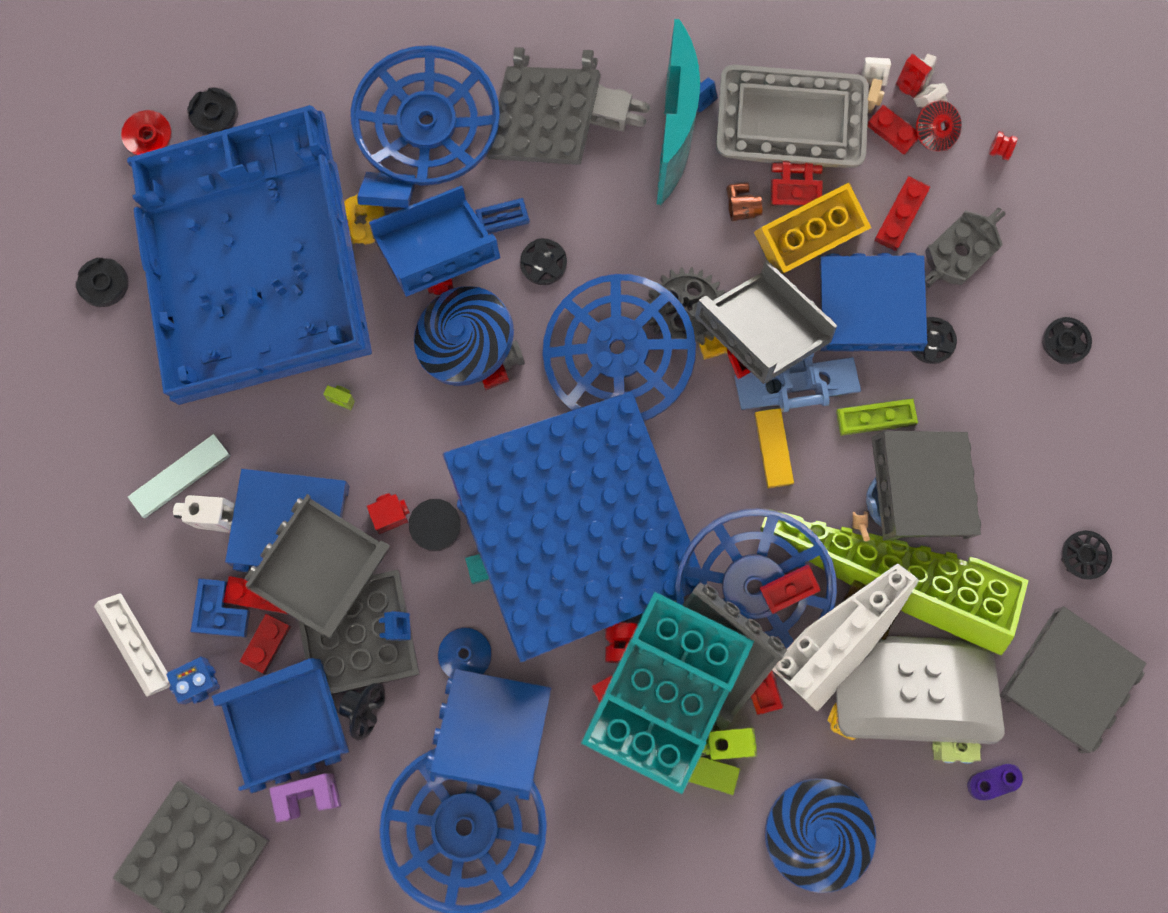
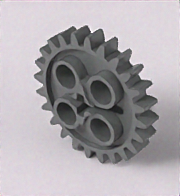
(678, 287)

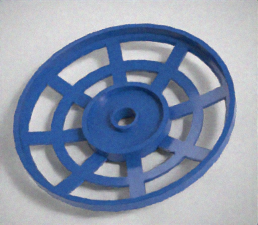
(422, 104)
(631, 334)
(758, 567)
(457, 846)

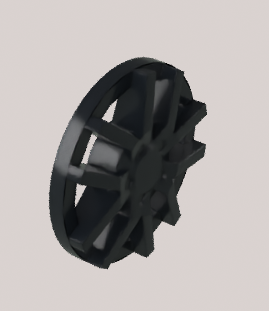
(1086, 555)

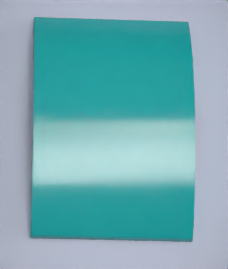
(680, 110)
(667, 692)

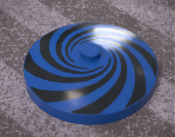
(463, 335)
(820, 835)

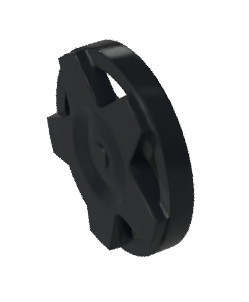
(543, 261)
(1067, 340)
(937, 341)

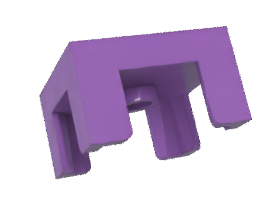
(285, 798)

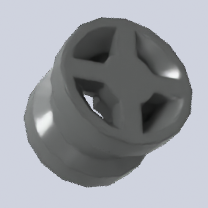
(514, 357)

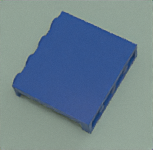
(433, 241)
(875, 301)
(265, 502)
(283, 724)
(490, 732)

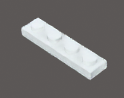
(133, 644)

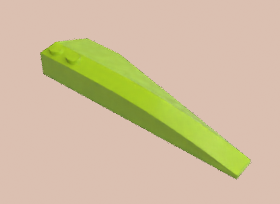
(951, 594)

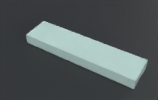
(179, 476)

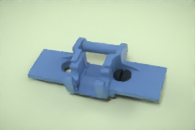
(800, 377)

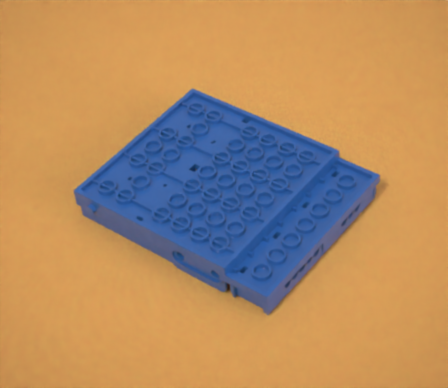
(240, 221)

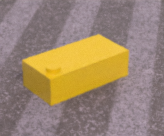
(812, 229)

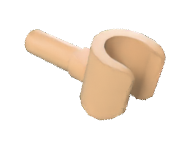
(861, 522)

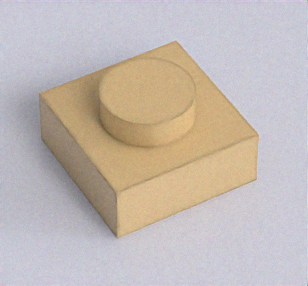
(875, 95)

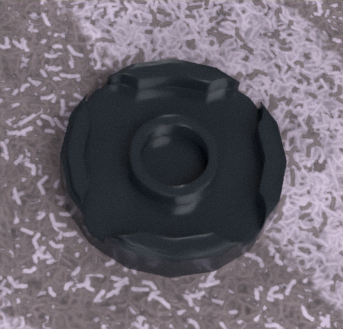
(212, 111)
(102, 282)
(434, 525)

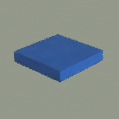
(384, 191)

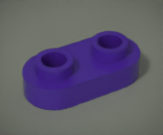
(996, 782)

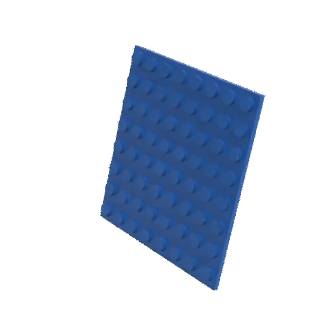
(572, 522)

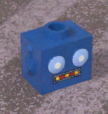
(193, 681)

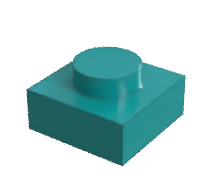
(476, 569)

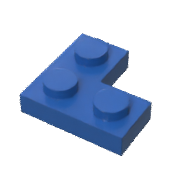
(212, 617)

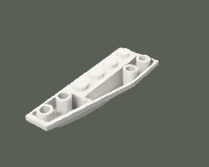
(844, 637)

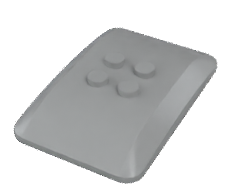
(792, 116)
(923, 693)

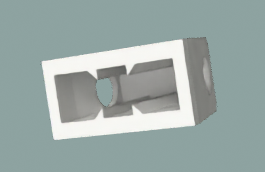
(206, 513)

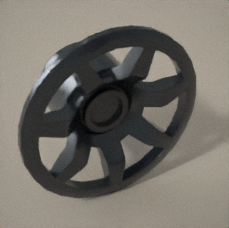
(359, 707)

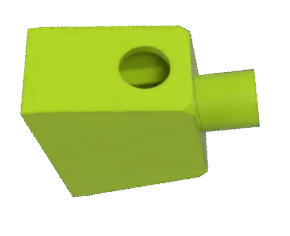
(740, 744)

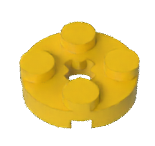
(358, 232)

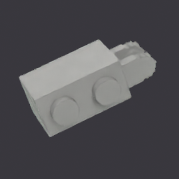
(614, 107)

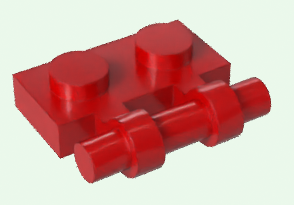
(795, 192)

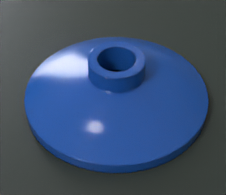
(469, 639)

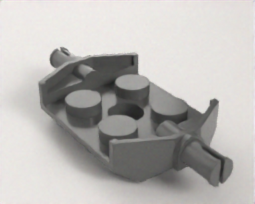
(974, 233)

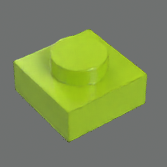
(339, 396)

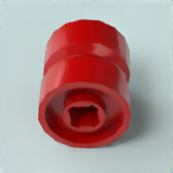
(617, 634)

